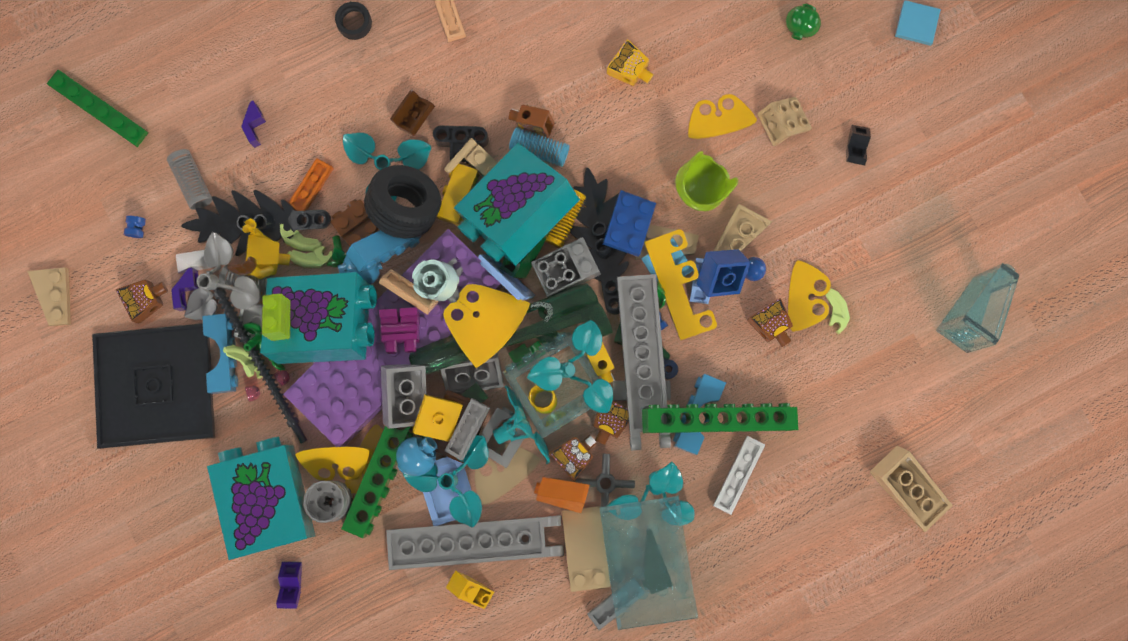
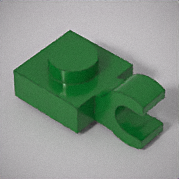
(517, 354)

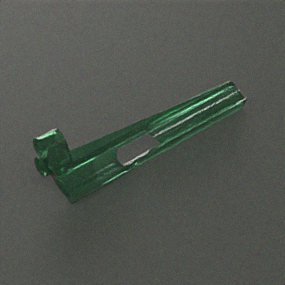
(563, 310)

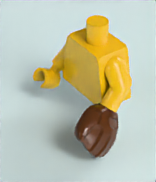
(261, 254)

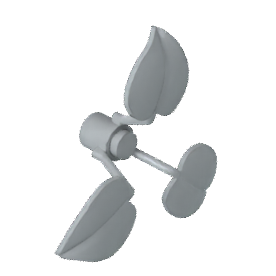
(245, 290)

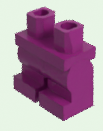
(397, 332)

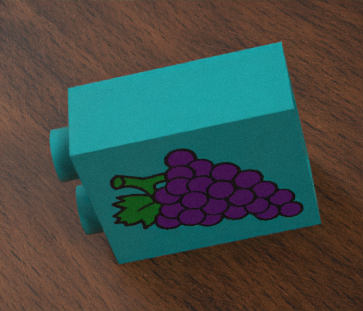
(515, 205)
(325, 318)
(260, 498)

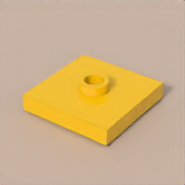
(437, 418)

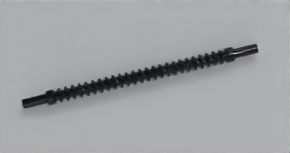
(237, 324)

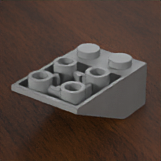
(566, 267)

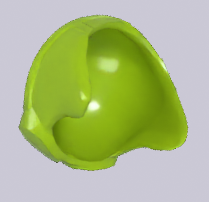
(703, 183)

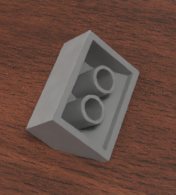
(464, 375)
(402, 393)

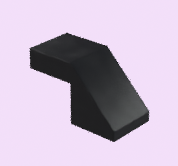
(857, 145)

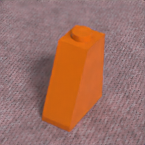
(562, 493)

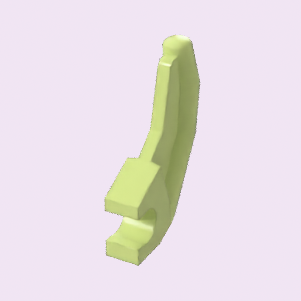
(298, 241)
(310, 260)
(839, 310)
(240, 354)

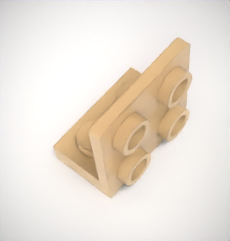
(784, 120)

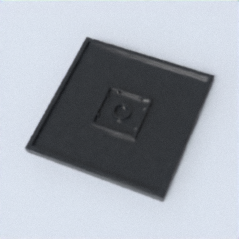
(152, 386)

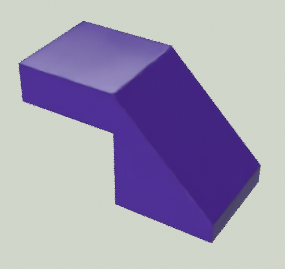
(252, 119)
(187, 282)
(290, 585)

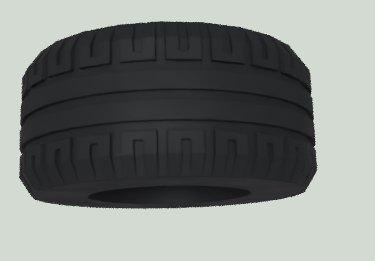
(393, 217)

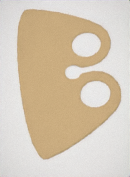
(499, 483)

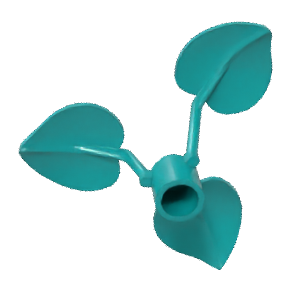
(361, 146)
(549, 370)
(508, 430)
(664, 480)
(467, 506)

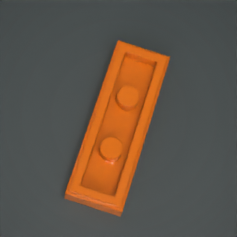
(310, 185)

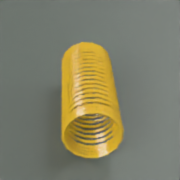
(557, 242)
(545, 410)

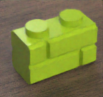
(276, 317)

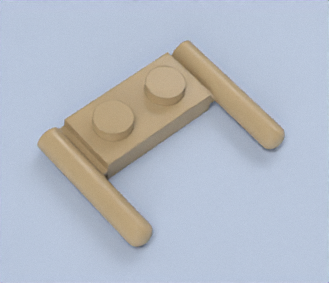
(475, 156)

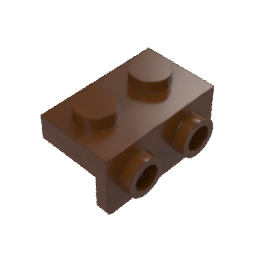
(412, 113)

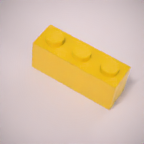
(461, 183)

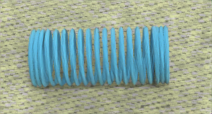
(519, 135)

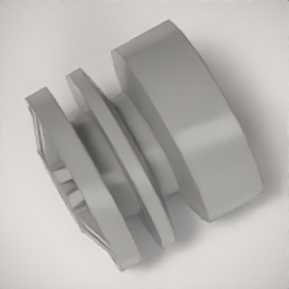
(318, 497)

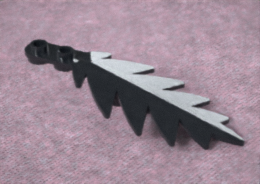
(597, 218)
(268, 219)

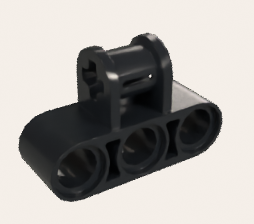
(456, 145)

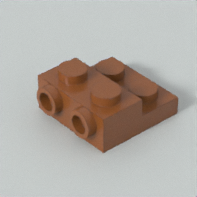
(353, 222)

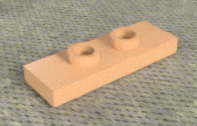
(450, 19)
(404, 289)

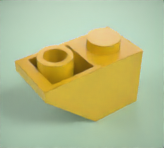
(469, 590)

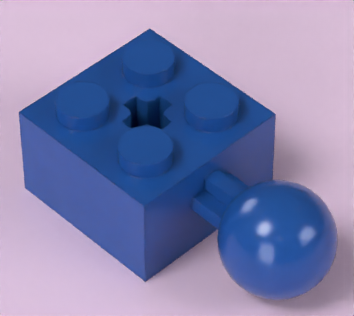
(726, 270)

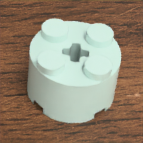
(435, 280)

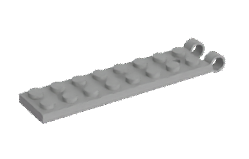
(642, 352)
(467, 545)

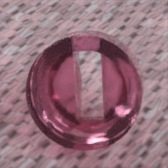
(282, 377)
(252, 393)

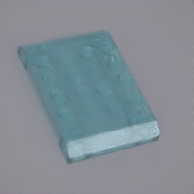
(648, 562)

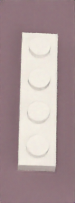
(739, 475)

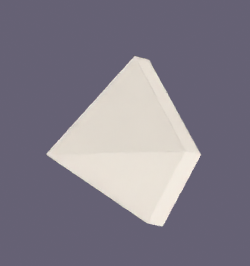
(191, 260)

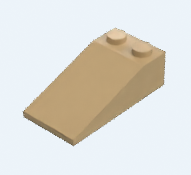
(911, 487)
(585, 549)

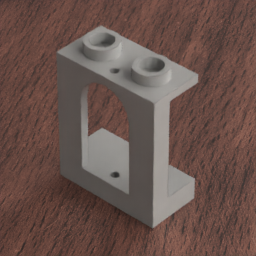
(512, 448)

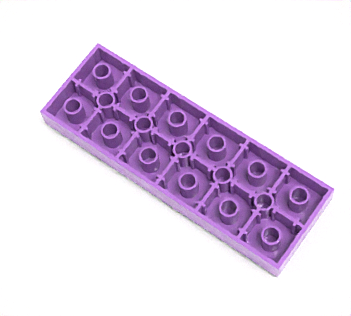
(348, 394)

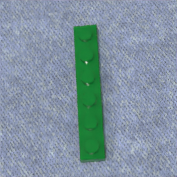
(97, 108)

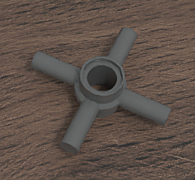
(614, 483)

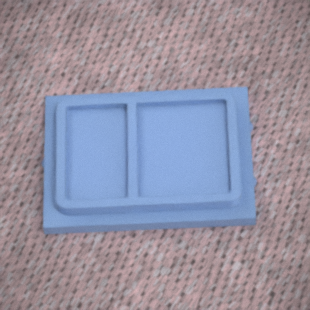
(512, 284)
(439, 499)

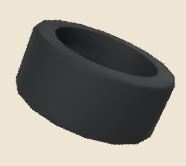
(350, 7)

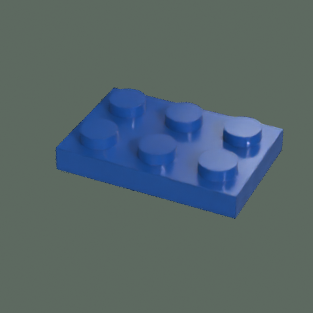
(629, 223)

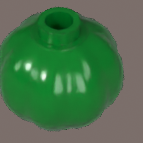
(803, 21)

